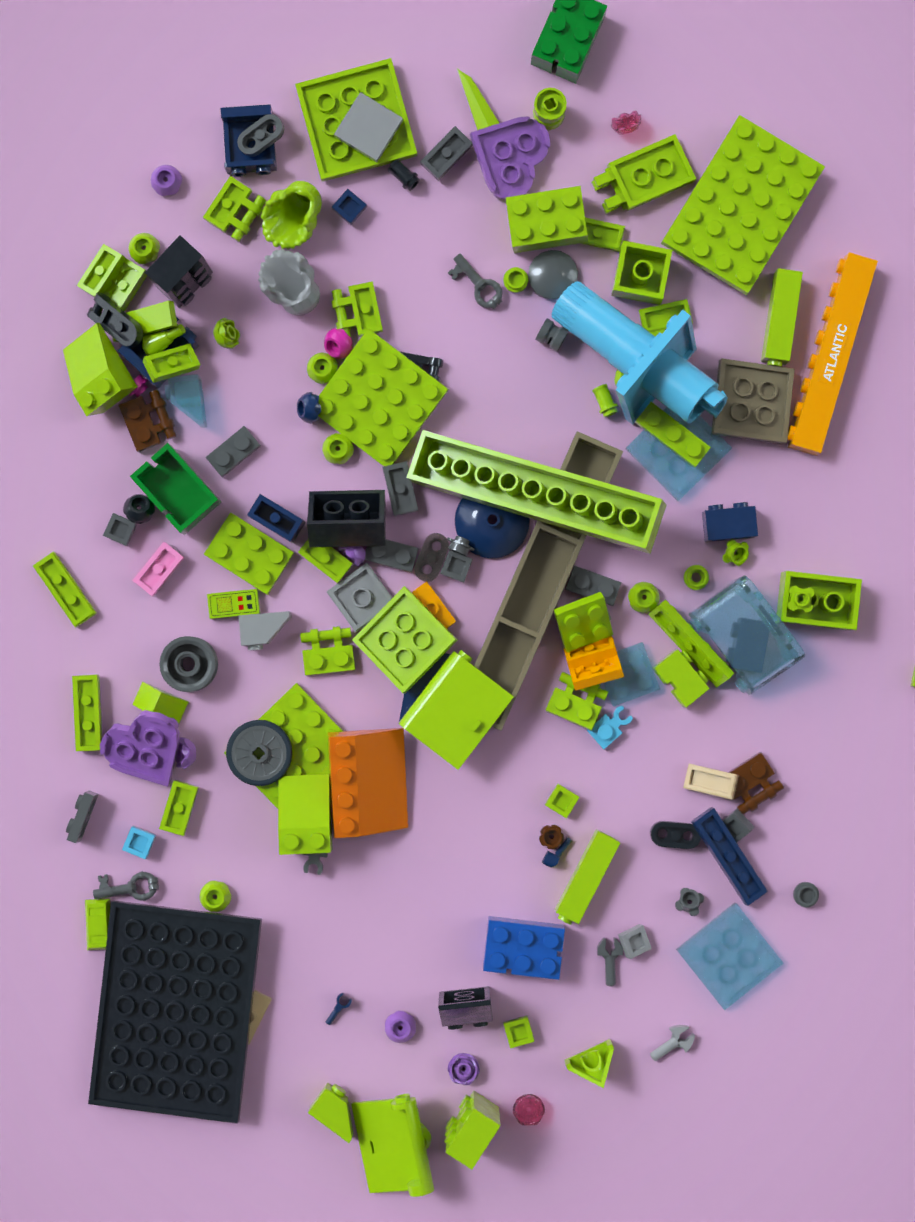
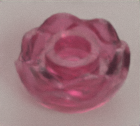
(626, 123)
(532, 1117)

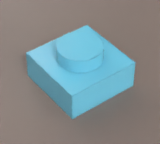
(139, 842)

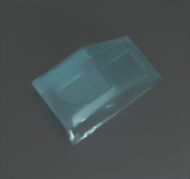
(188, 397)

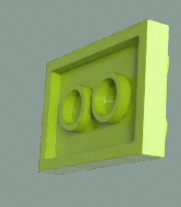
(249, 553)

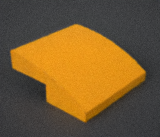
(594, 664)

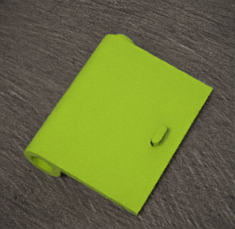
(450, 709)
(393, 1145)

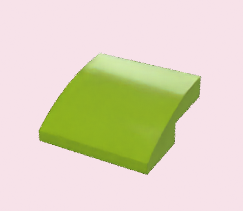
(113, 276)

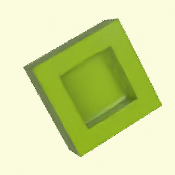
(562, 800)
(518, 1031)

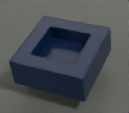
(349, 206)

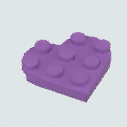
(510, 153)
(144, 748)

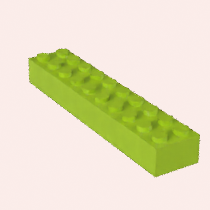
(537, 491)

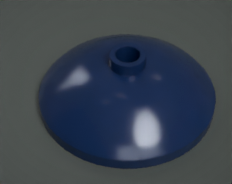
(490, 539)

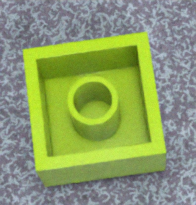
(641, 272)

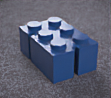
(523, 947)

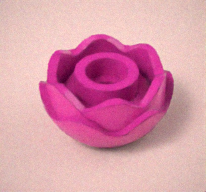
(338, 343)

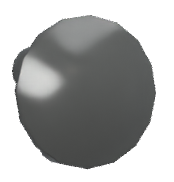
(552, 273)

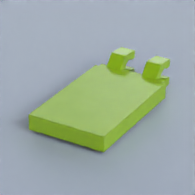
(645, 175)

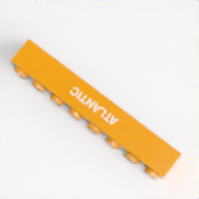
(832, 353)

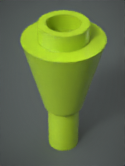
(159, 341)

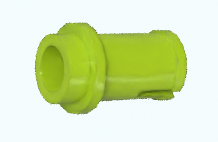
(605, 401)

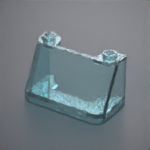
(747, 634)

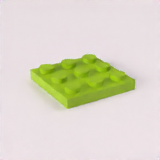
(404, 639)

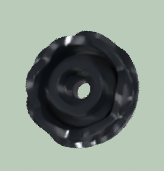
(139, 515)

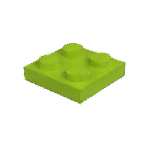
(583, 622)

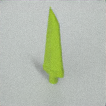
(479, 107)

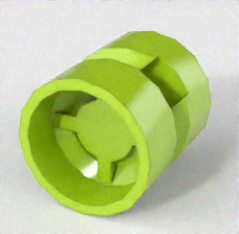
(549, 108)

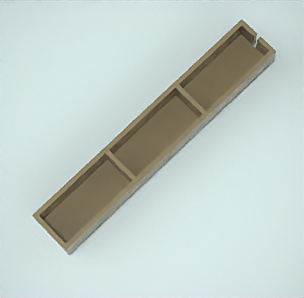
(539, 580)

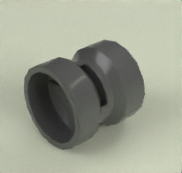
(552, 335)

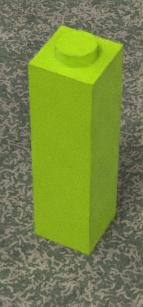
(781, 317)
(586, 877)

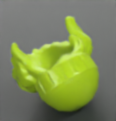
(291, 215)

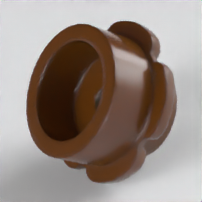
(551, 843)

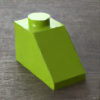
(333, 1111)

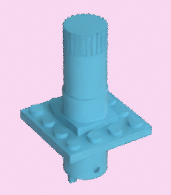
(650, 364)

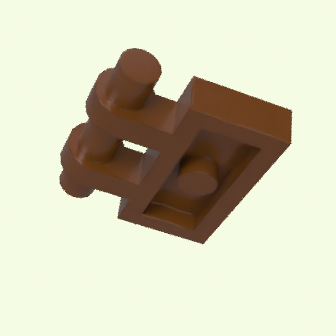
(140, 424)
(751, 773)

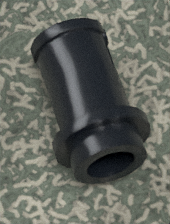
(404, 175)

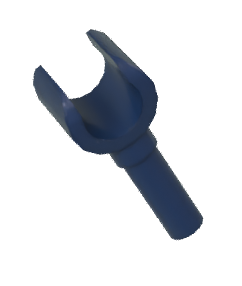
(552, 859)
(337, 1009)

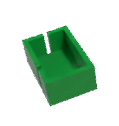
(568, 37)
(176, 489)

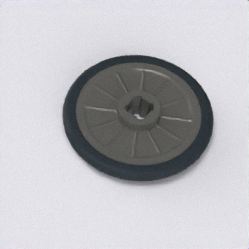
(271, 740)

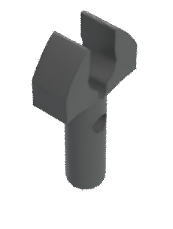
(610, 959)

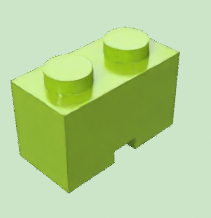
(678, 672)

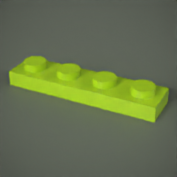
(688, 640)

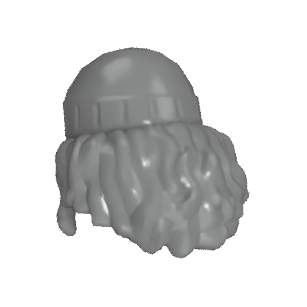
(289, 281)

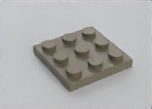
(756, 401)

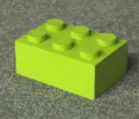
(546, 219)
(834, 600)
(472, 1129)

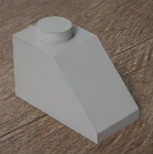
(261, 628)

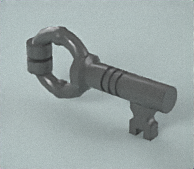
(463, 266)
(130, 888)

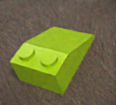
(97, 372)
(304, 814)

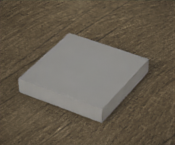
(368, 127)
(360, 596)

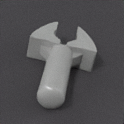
(673, 1042)

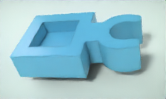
(607, 729)

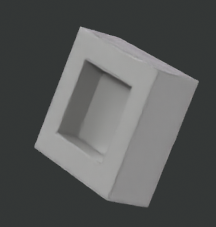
(634, 941)

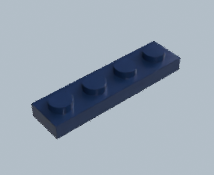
(729, 856)

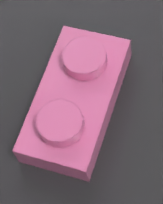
(158, 569)

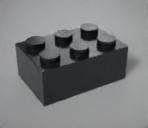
(180, 272)
(346, 518)

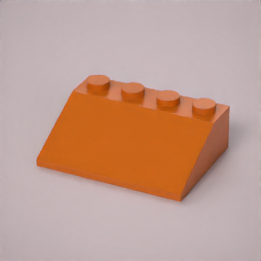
(367, 782)

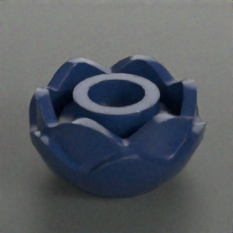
(308, 407)

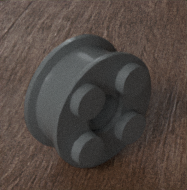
(172, 664)

